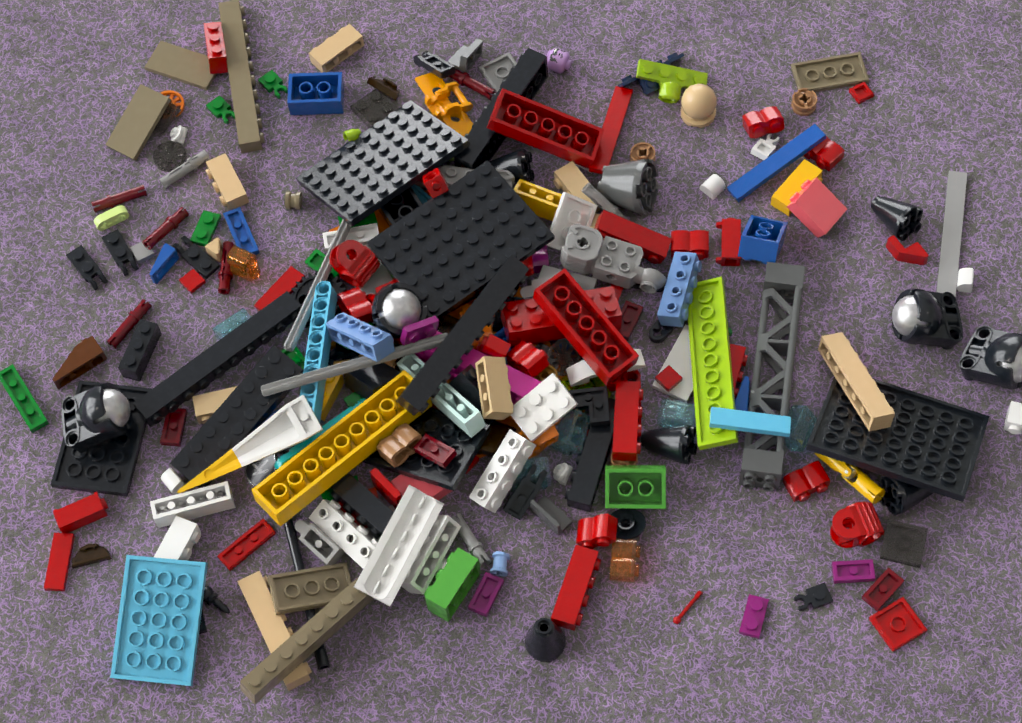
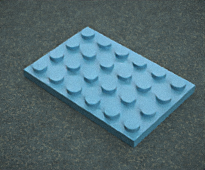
(159, 620)

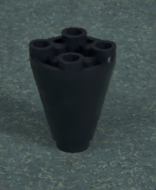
(517, 163)
(898, 216)
(671, 442)
(900, 495)
(545, 640)

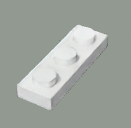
(361, 234)

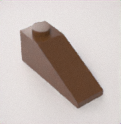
(82, 359)

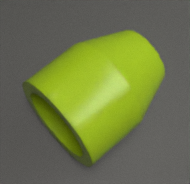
(351, 134)

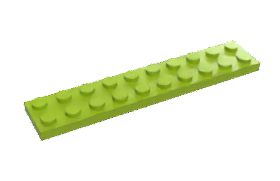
(710, 361)

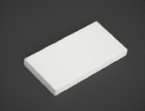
(680, 361)

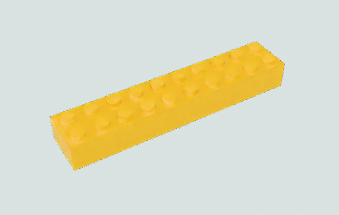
(334, 452)

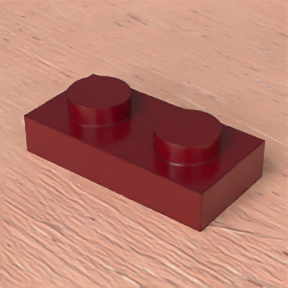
(630, 315)
(174, 428)
(435, 450)
(882, 589)

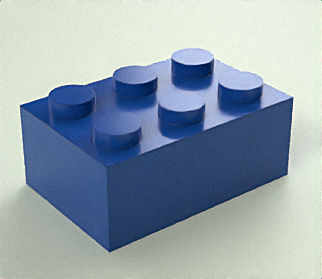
(316, 93)
(762, 239)

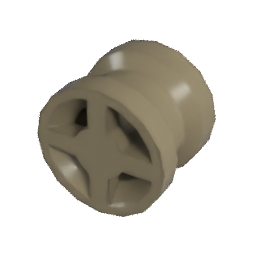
(293, 200)

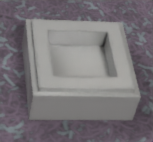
(141, 252)

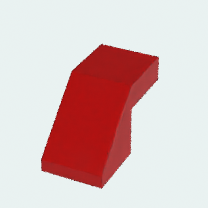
(913, 254)

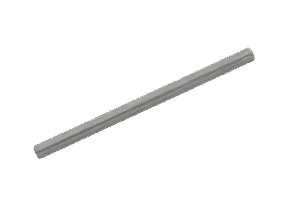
(322, 275)
(349, 366)

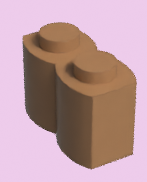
(399, 445)

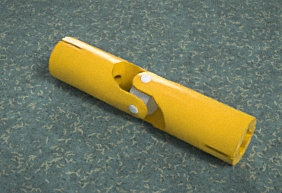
(863, 484)

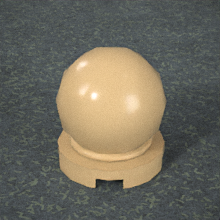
(698, 105)

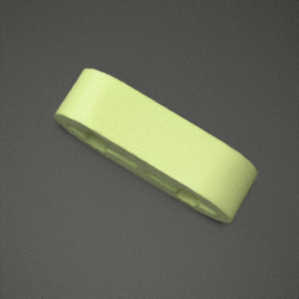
(111, 217)

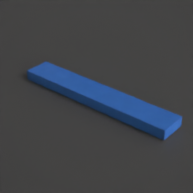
(776, 162)

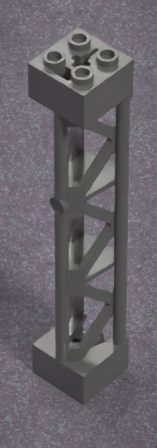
(781, 285)

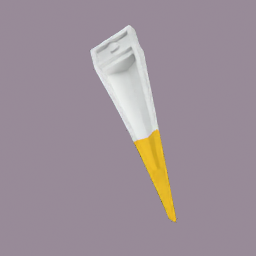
(282, 430)

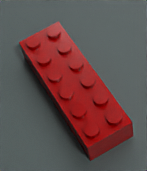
(545, 128)
(527, 321)
(585, 326)

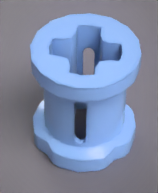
(499, 563)

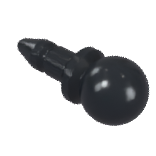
(211, 598)

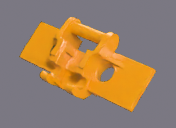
(438, 103)

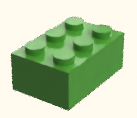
(635, 486)
(452, 584)

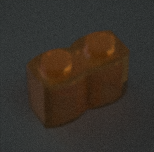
(243, 264)
(624, 559)

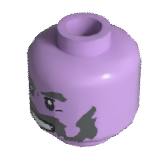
(558, 60)

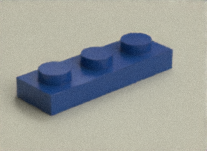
(240, 230)

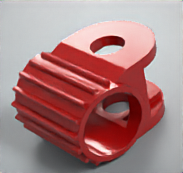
(359, 266)
(862, 524)

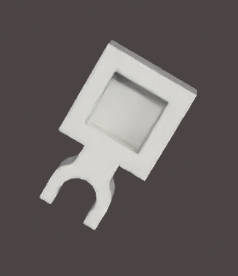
(763, 148)

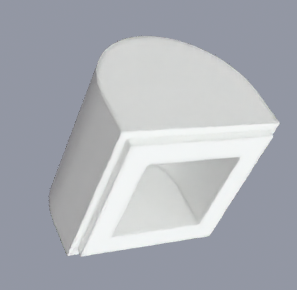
(713, 186)
(965, 280)
(172, 480)

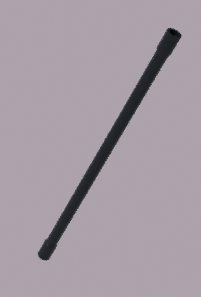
(320, 654)

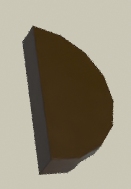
(385, 86)
(89, 555)

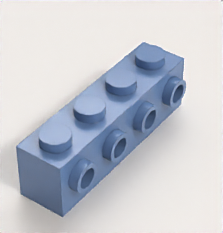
(679, 289)
(360, 336)

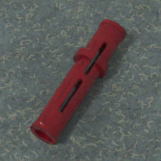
(465, 79)
(119, 198)
(170, 223)
(225, 275)
(129, 323)

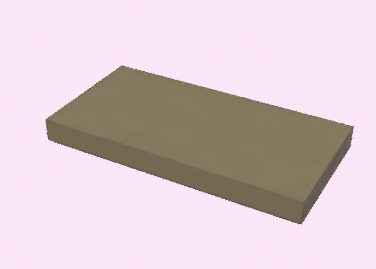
(181, 65)
(830, 72)
(138, 122)
(308, 587)

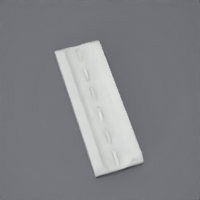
(399, 545)

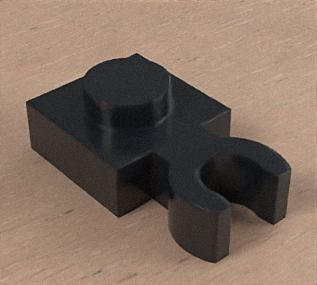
(816, 596)

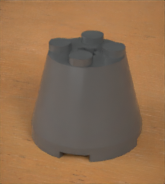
(630, 185)

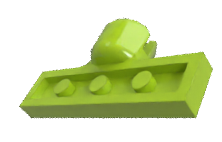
(669, 78)

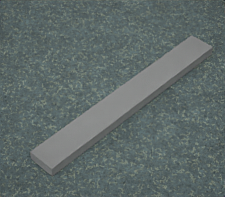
(951, 232)

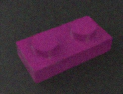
(419, 330)
(853, 571)
(486, 594)
(753, 616)

